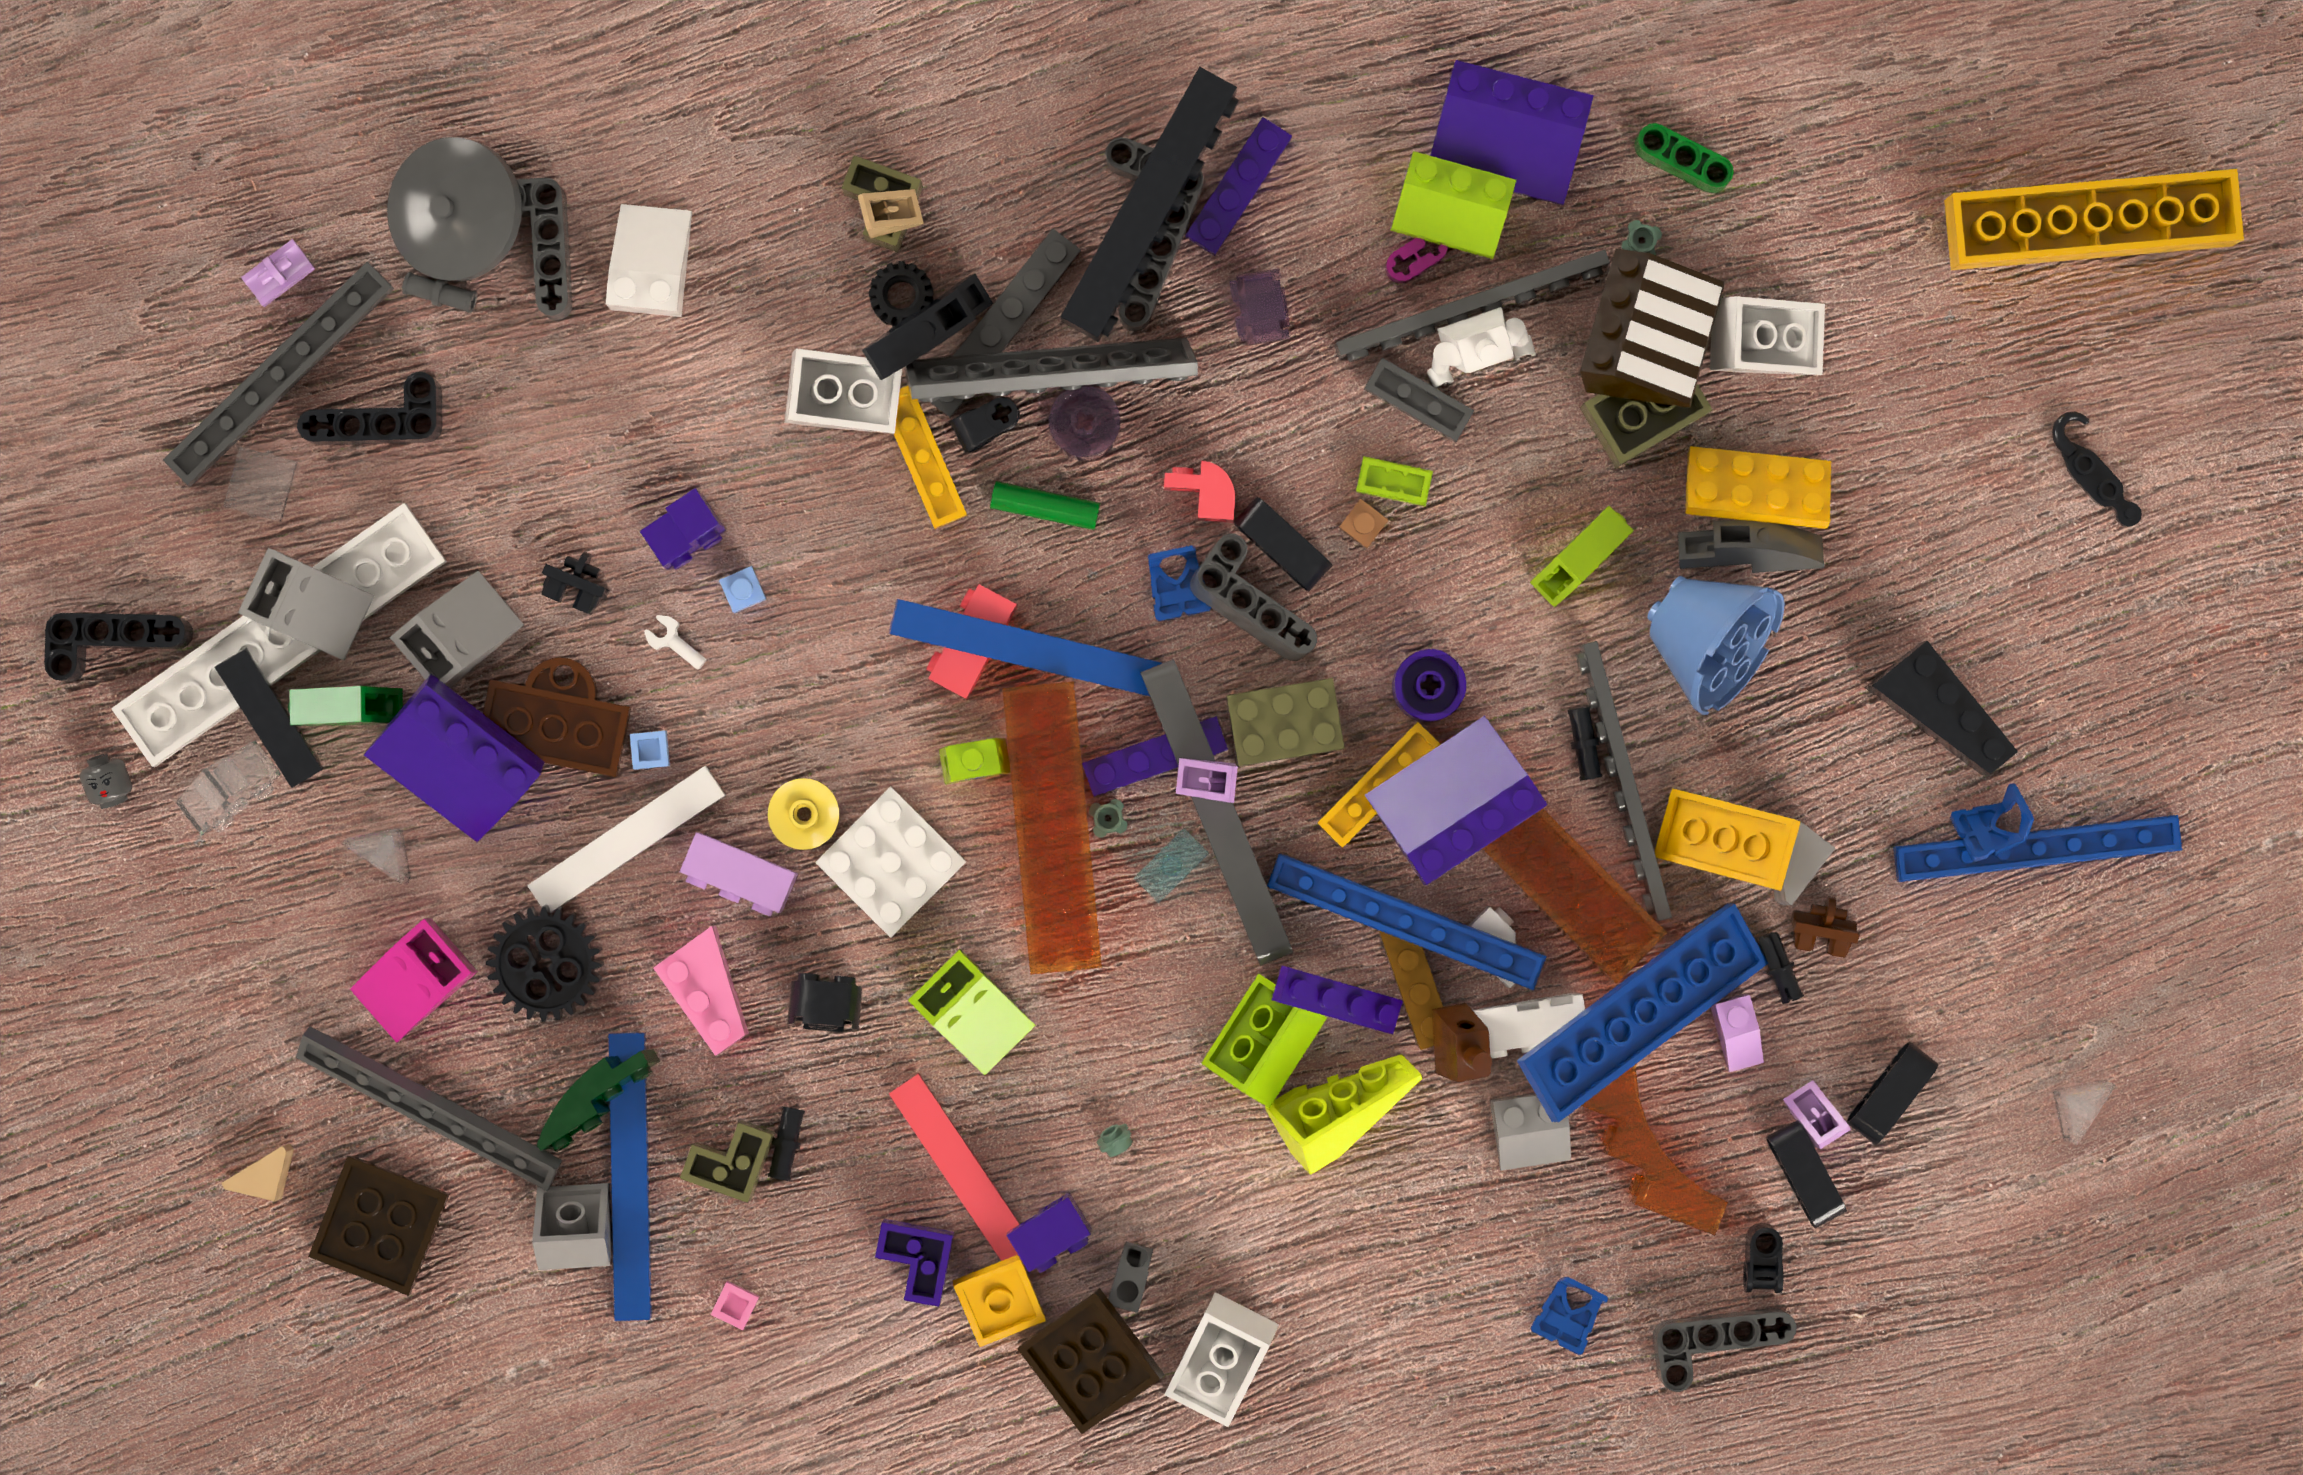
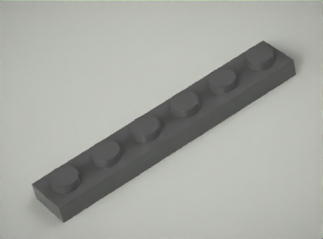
(1016, 304)

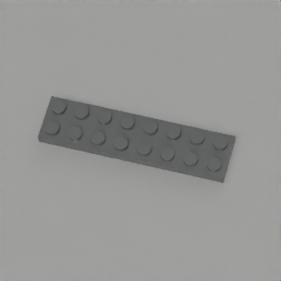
(1051, 368)

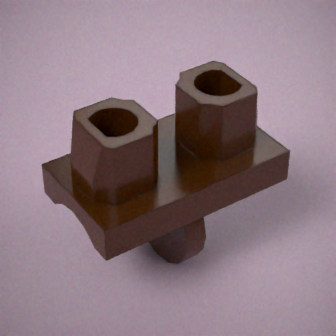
(1827, 923)

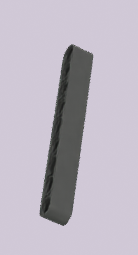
(1219, 817)

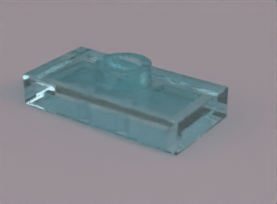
(1171, 865)

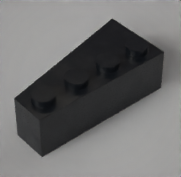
(1943, 708)

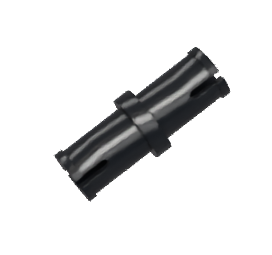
(1584, 743)
(786, 1143)

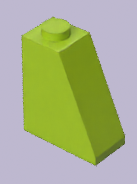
(1582, 556)

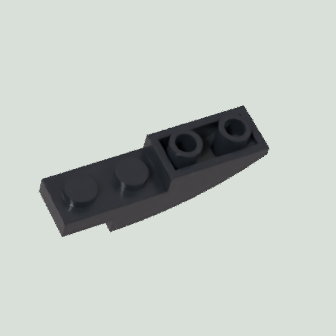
(928, 327)

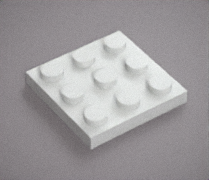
(890, 862)

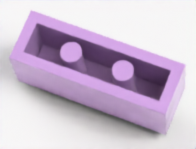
(738, 874)

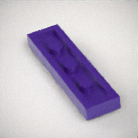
(1238, 186)
(1143, 760)
(1337, 1000)

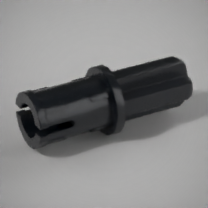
(1780, 967)

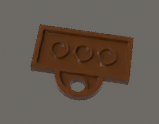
(561, 722)

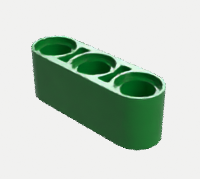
(1701, 158)

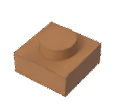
(1363, 524)

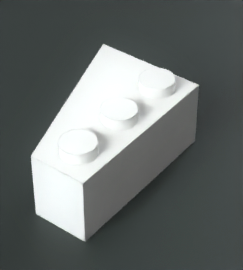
(1528, 1022)

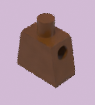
(1460, 1050)

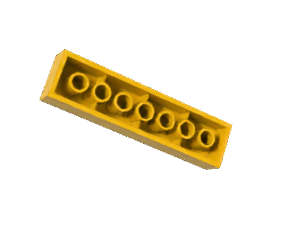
(2094, 219)

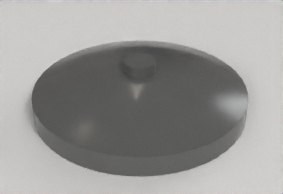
(454, 209)

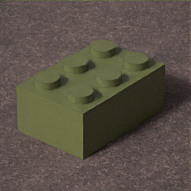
(1634, 426)
(1285, 722)

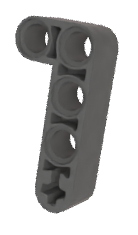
(544, 249)
(1257, 602)
(1723, 1340)

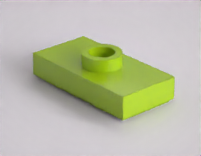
(1394, 481)

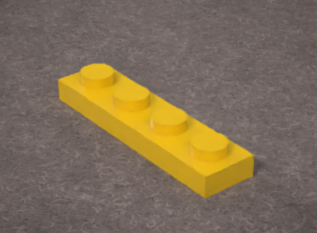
(926, 462)
(1353, 809)

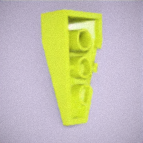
(1331, 1117)

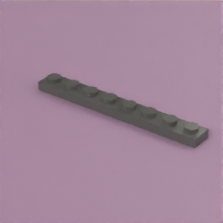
(1424, 323)
(278, 374)
(1627, 796)
(428, 1108)

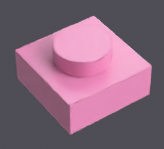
(735, 1305)

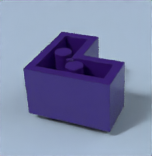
(683, 529)
(1049, 1233)
(926, 1252)

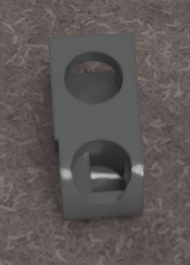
(1131, 1277)

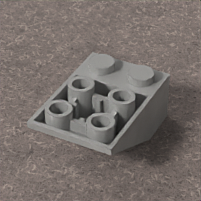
(306, 604)
(457, 630)

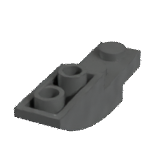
(1762, 544)

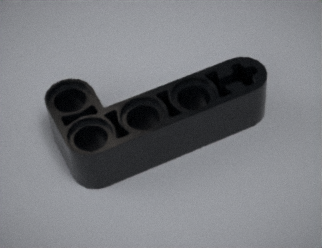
(371, 418)
(118, 637)

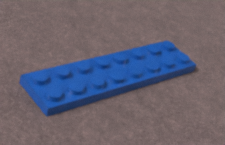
(1642, 1012)

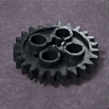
(573, 948)

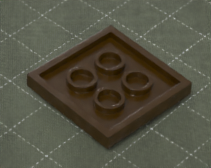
(379, 1225)
(1090, 1361)

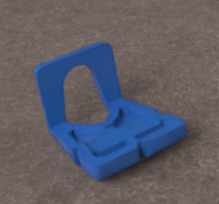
(1173, 595)
(1980, 828)
(1568, 1325)

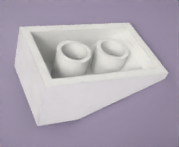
(649, 260)
(1768, 336)
(840, 393)
(1221, 1359)

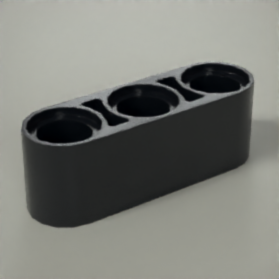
(1282, 544)
(1892, 1093)
(1806, 1174)

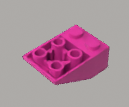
(413, 979)

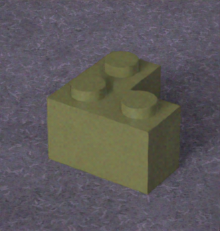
(871, 177)
(734, 1171)

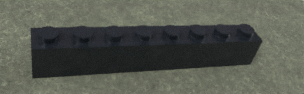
(1149, 205)

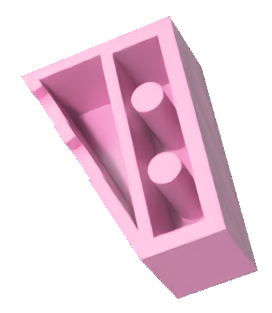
(705, 991)

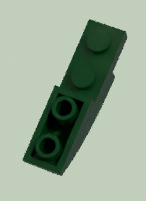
(585, 1100)

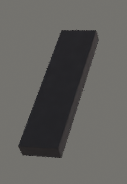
(268, 717)

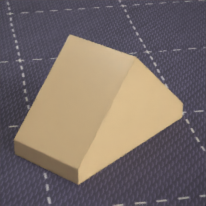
(890, 211)
(265, 1177)

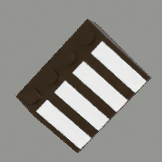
(1650, 330)

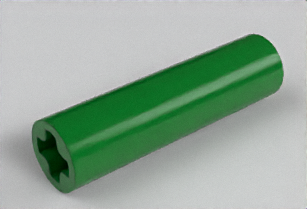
(1045, 505)

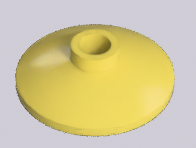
(784, 814)

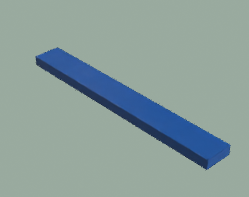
(1020, 646)
(2043, 849)
(1407, 921)
(630, 1189)

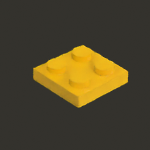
(999, 1300)

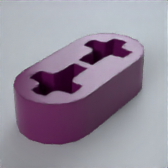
(1416, 268)

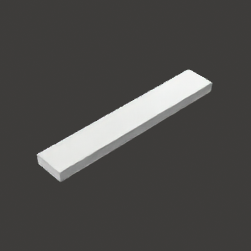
(627, 840)

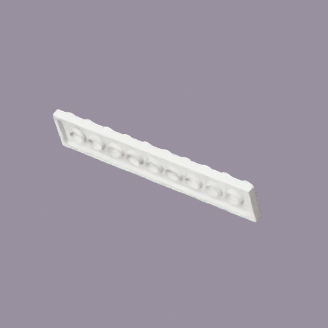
(191, 693)

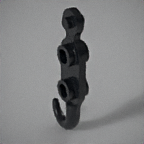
(2093, 474)

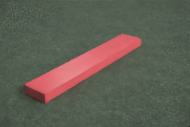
(957, 1163)

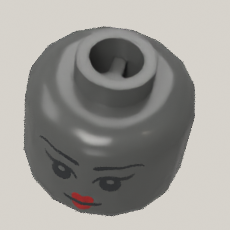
(106, 781)

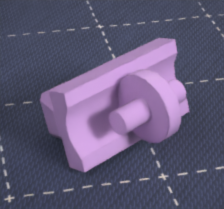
(278, 273)

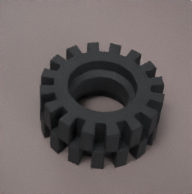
(889, 276)

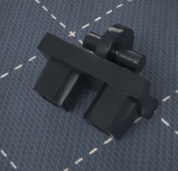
(558, 580)

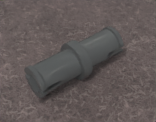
(439, 292)

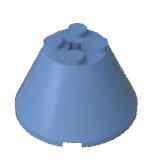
(1714, 636)

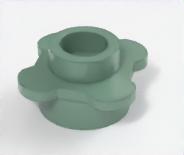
(1638, 230)
(1103, 827)
(1115, 1140)

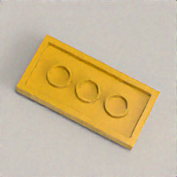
(1758, 487)
(1727, 839)

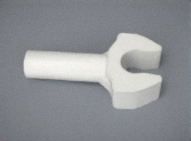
(673, 641)

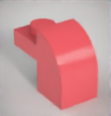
(1214, 490)

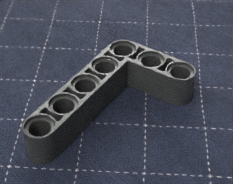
(1159, 265)

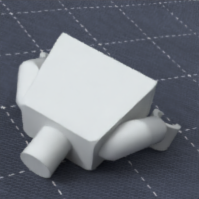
(1478, 344)

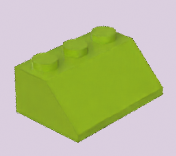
(1453, 205)
(1262, 1043)

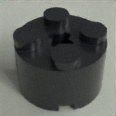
(825, 1003)

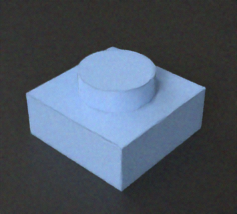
(742, 589)
(649, 750)

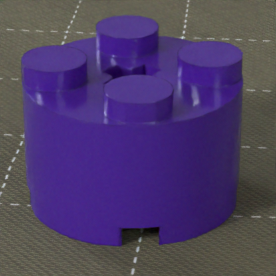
(1443, 671)

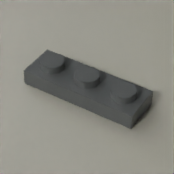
(1418, 400)

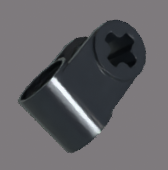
(978, 425)
(1763, 1267)

